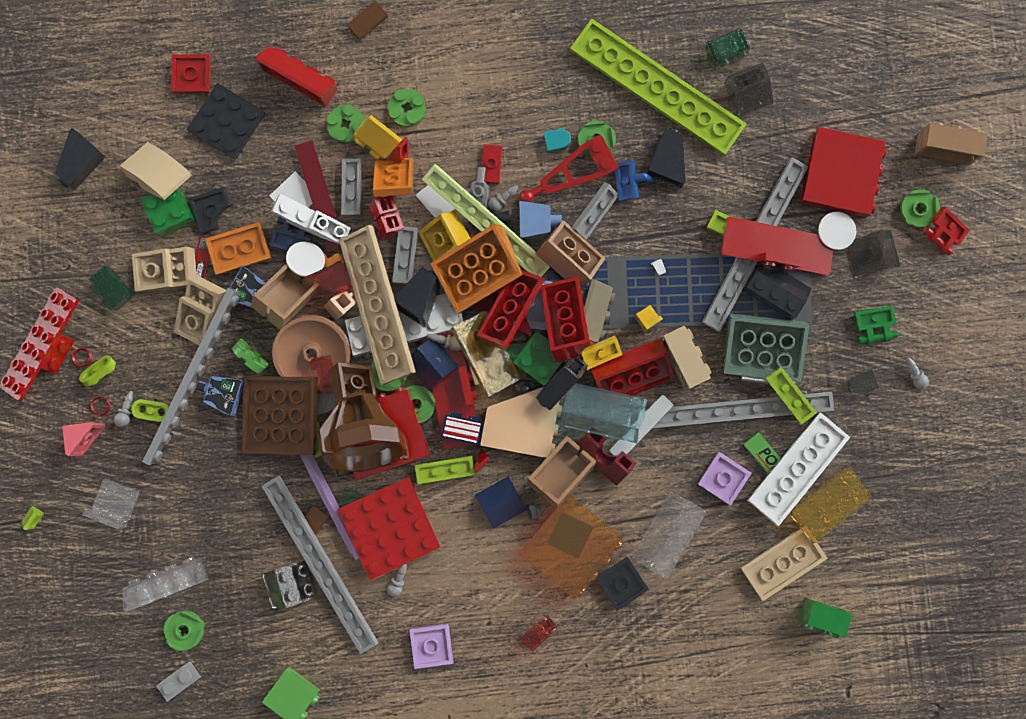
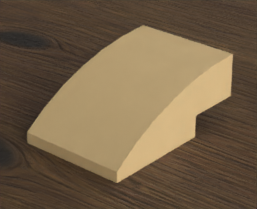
(155, 171)
(163, 269)
(197, 308)

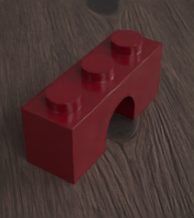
(612, 466)

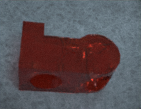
(323, 366)
(538, 633)

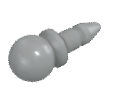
(496, 203)
(450, 342)
(919, 379)
(122, 418)
(395, 586)

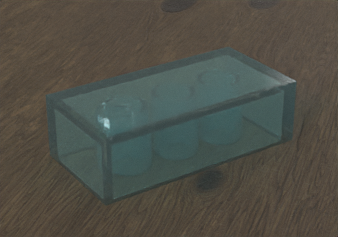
(604, 412)

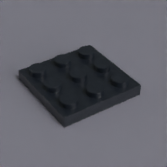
(226, 121)

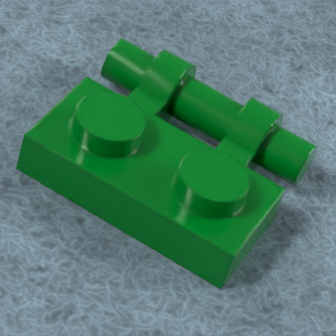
(876, 318)

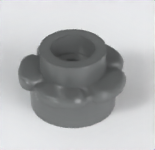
(534, 511)

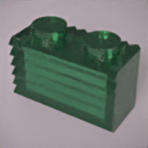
(727, 48)
(111, 288)

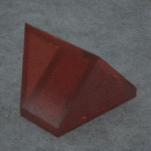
(333, 278)

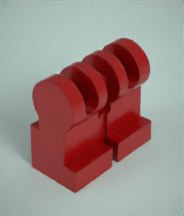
(387, 223)

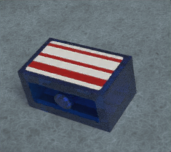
(462, 429)

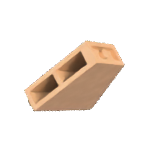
(521, 425)

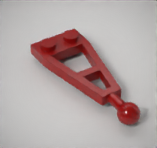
(600, 155)

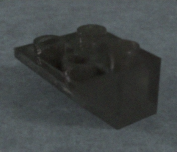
(749, 89)
(289, 585)

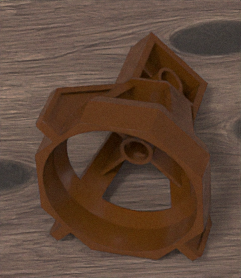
(357, 421)

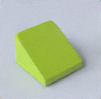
(32, 518)

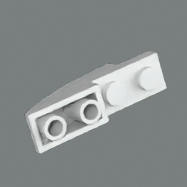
(309, 220)

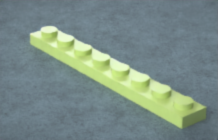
(482, 217)

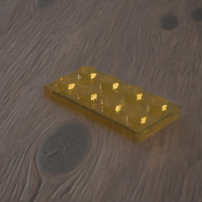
(490, 365)
(830, 504)

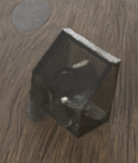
(873, 253)

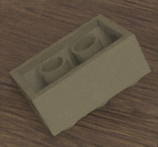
(596, 307)

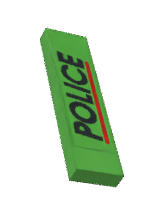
(762, 452)

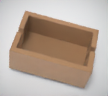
(951, 143)
(283, 296)
(561, 472)

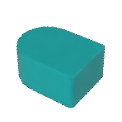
(557, 140)

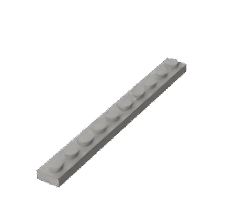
(743, 268)
(188, 383)
(739, 410)
(320, 564)

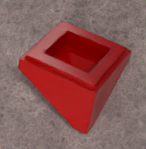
(400, 151)
(482, 459)

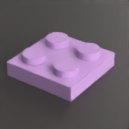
(724, 478)
(431, 646)

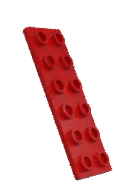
(776, 246)
(43, 347)
(454, 393)

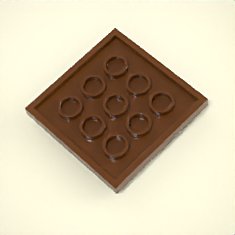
(279, 415)

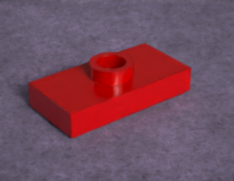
(492, 162)

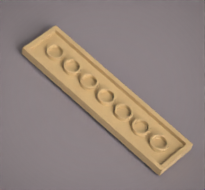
(377, 305)

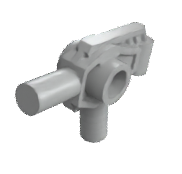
(479, 188)

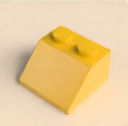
(376, 137)
(443, 234)

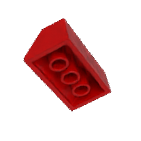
(296, 75)
(510, 310)
(565, 318)
(635, 370)

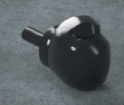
(523, 386)

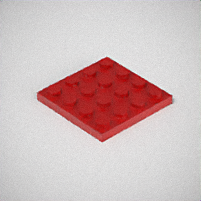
(389, 528)

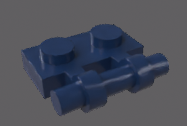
(283, 239)

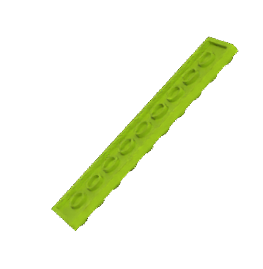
(658, 87)

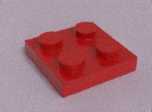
(190, 73)

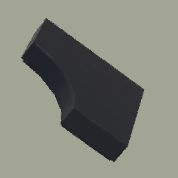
(208, 208)

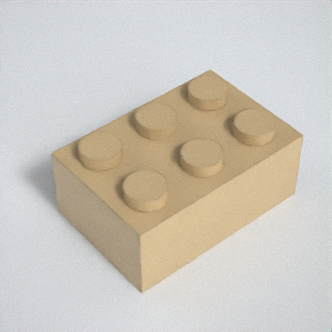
(686, 358)

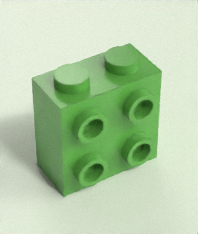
(291, 695)

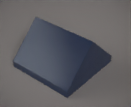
(432, 363)
(500, 502)

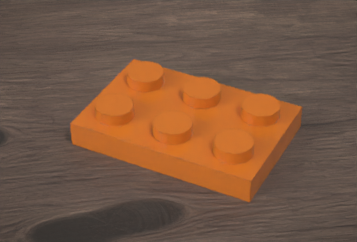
(393, 177)
(238, 248)

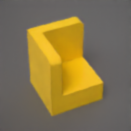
(647, 318)

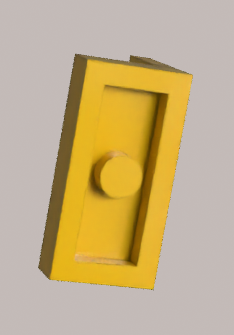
(601, 352)

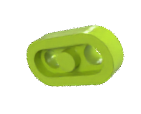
(97, 371)
(152, 410)

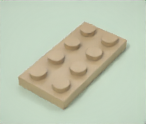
(782, 564)

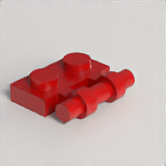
(948, 225)

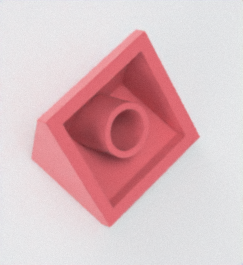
(80, 437)

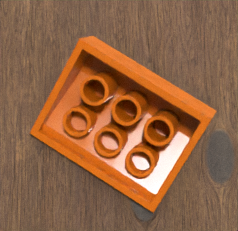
(477, 268)

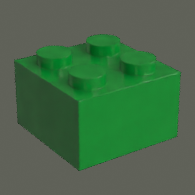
(168, 214)
(537, 359)
(826, 617)

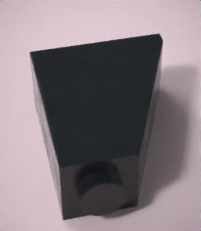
(669, 159)
(77, 160)
(418, 296)
(561, 382)

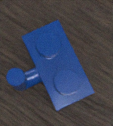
(627, 180)

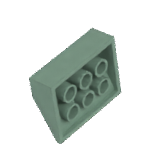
(763, 344)

